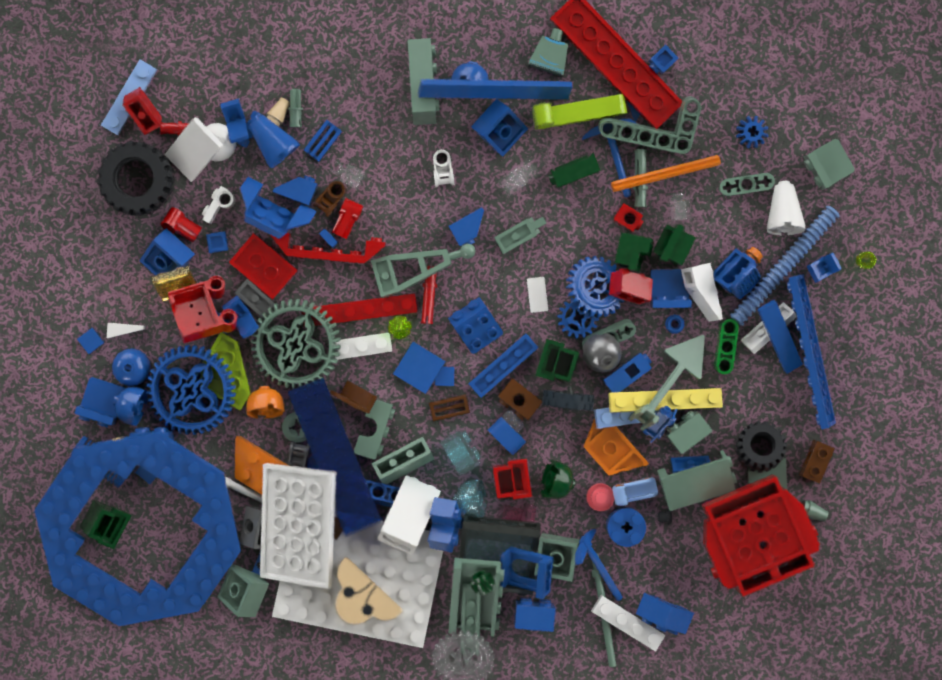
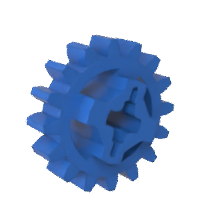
(569, 320)

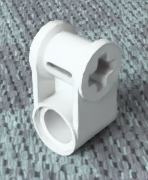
(443, 170)

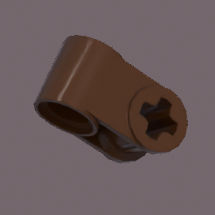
(330, 199)

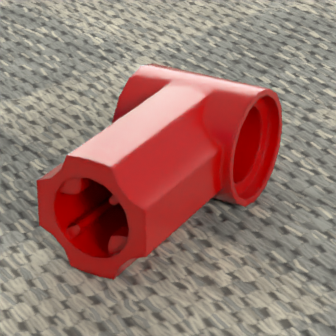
(348, 215)
(176, 222)

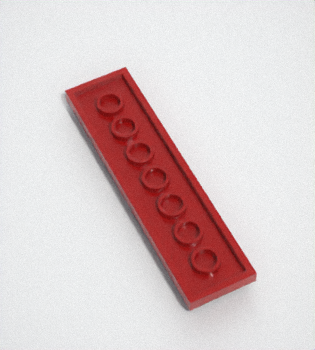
(617, 61)

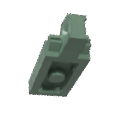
(519, 234)

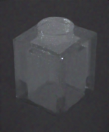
(679, 207)

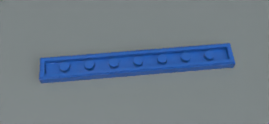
(494, 89)

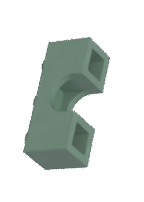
(371, 445)

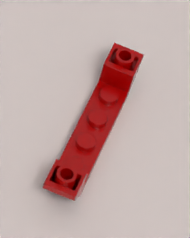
(372, 247)

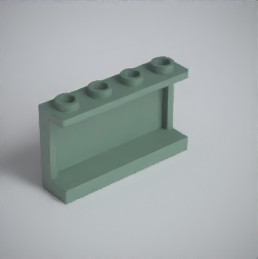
(463, 573)

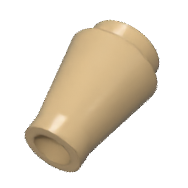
(278, 111)

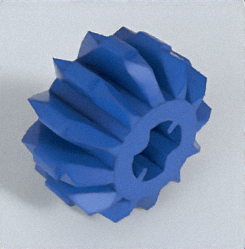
(749, 124)

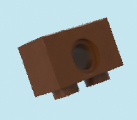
(530, 403)
(816, 461)

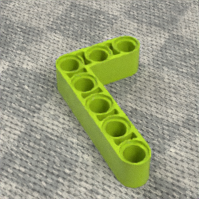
(551, 116)

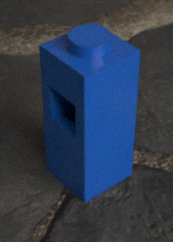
(628, 372)

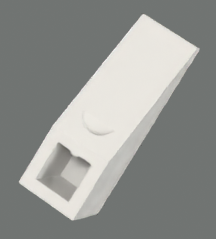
(701, 287)

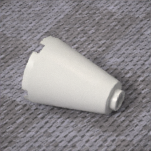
(785, 211)

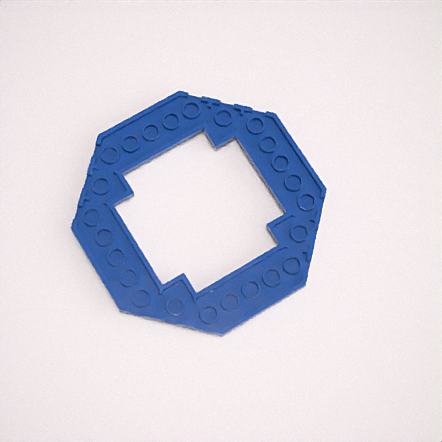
(178, 469)

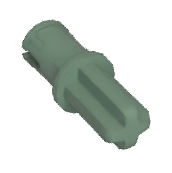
(295, 108)

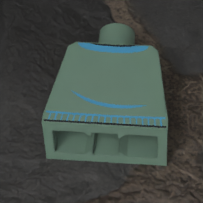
(550, 54)

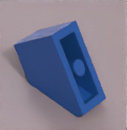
(298, 189)
(467, 228)

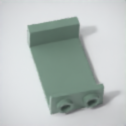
(698, 483)

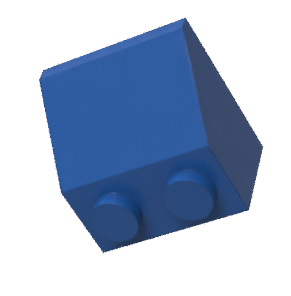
(499, 127)
(166, 254)

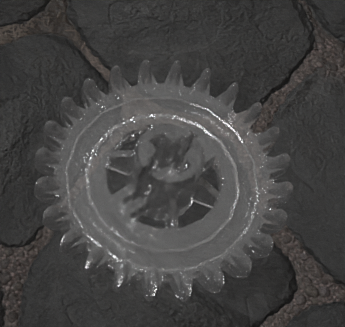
(455, 670)

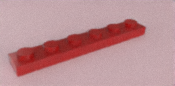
(368, 309)

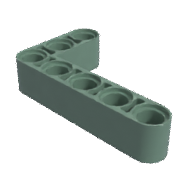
(655, 134)

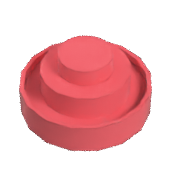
(600, 497)

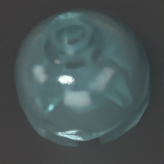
(470, 498)

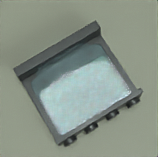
(490, 537)

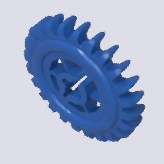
(591, 300)

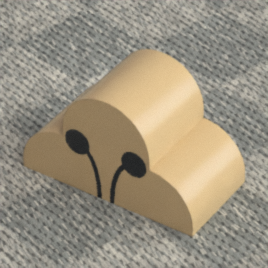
(362, 597)

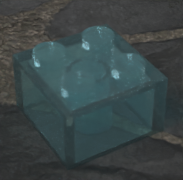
(460, 451)

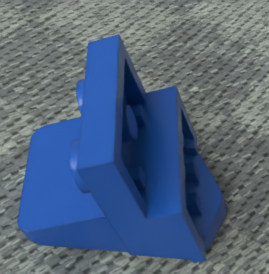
(737, 274)

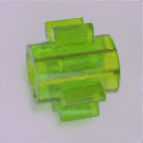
(399, 327)

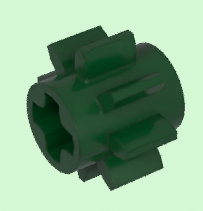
(482, 583)

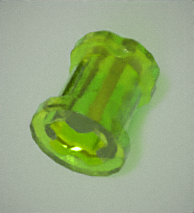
(863, 265)

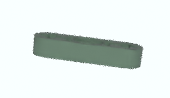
(731, 181)
(616, 326)

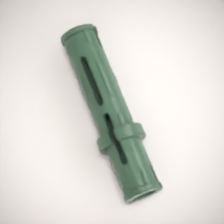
(640, 168)

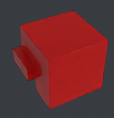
(512, 479)

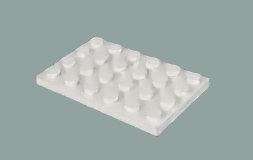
(297, 525)

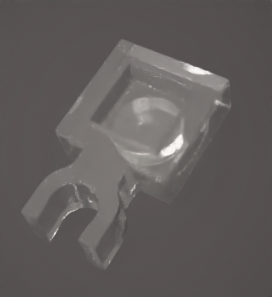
(350, 175)

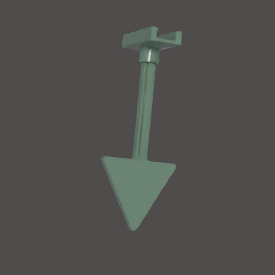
(688, 357)

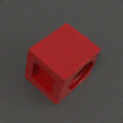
(619, 218)

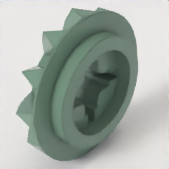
(292, 434)

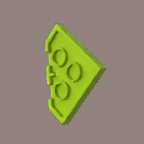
(230, 351)

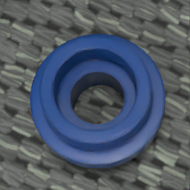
(679, 328)

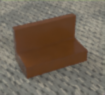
(356, 397)

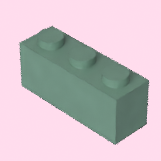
(403, 461)

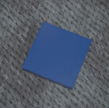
(419, 367)

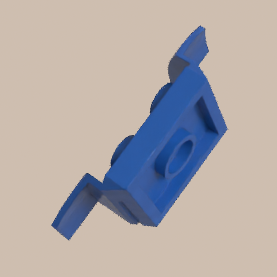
(269, 216)

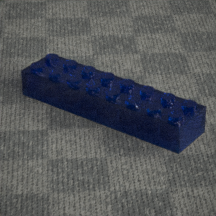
(334, 454)

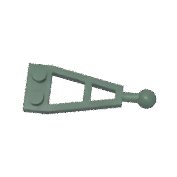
(386, 276)

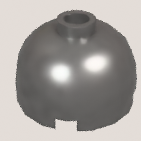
(602, 352)

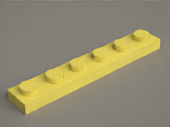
(673, 399)

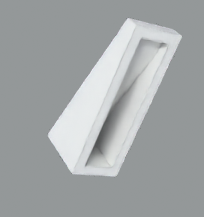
(116, 329)

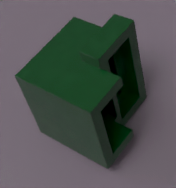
(674, 244)
(632, 250)
(556, 361)
(105, 523)

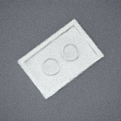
(193, 149)

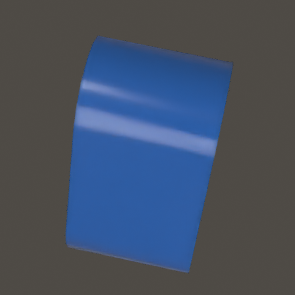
(506, 435)

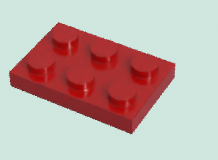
(263, 266)

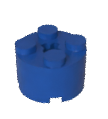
(633, 534)

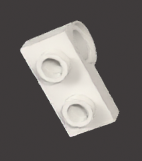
(211, 211)

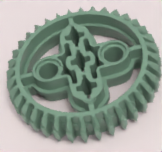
(295, 362)

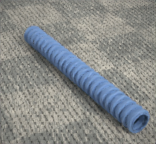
(784, 265)

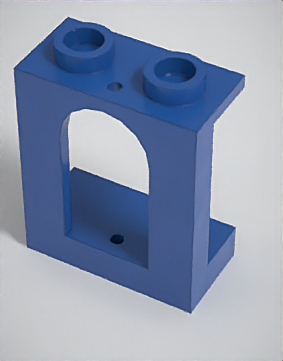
(543, 582)

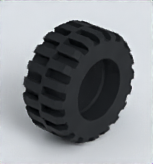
(110, 172)

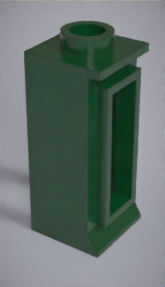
(574, 171)

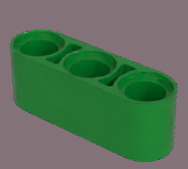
(732, 339)

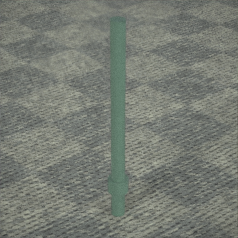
(606, 625)

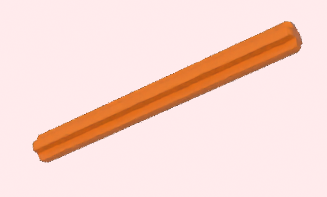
(665, 173)

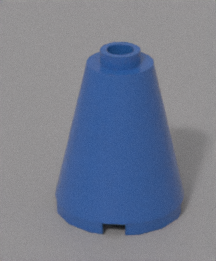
(272, 140)

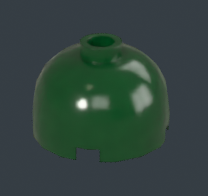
(557, 480)

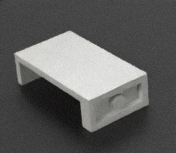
(408, 515)

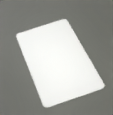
(537, 294)

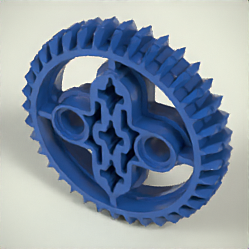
(170, 417)

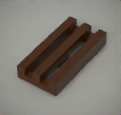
(433, 411)

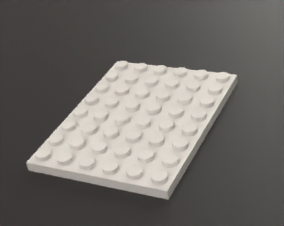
(402, 576)

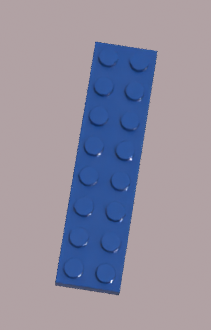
(810, 344)

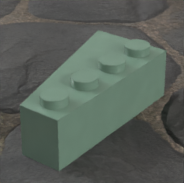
(421, 67)

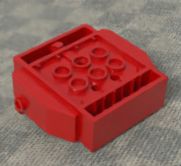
(736, 548)

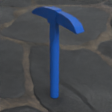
(614, 150)
(585, 546)

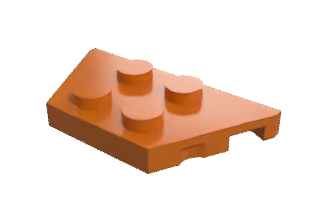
(612, 450)
(249, 463)

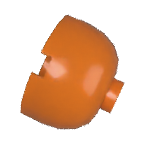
(265, 402)

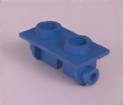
(666, 419)

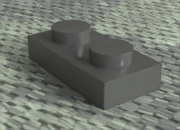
(254, 297)

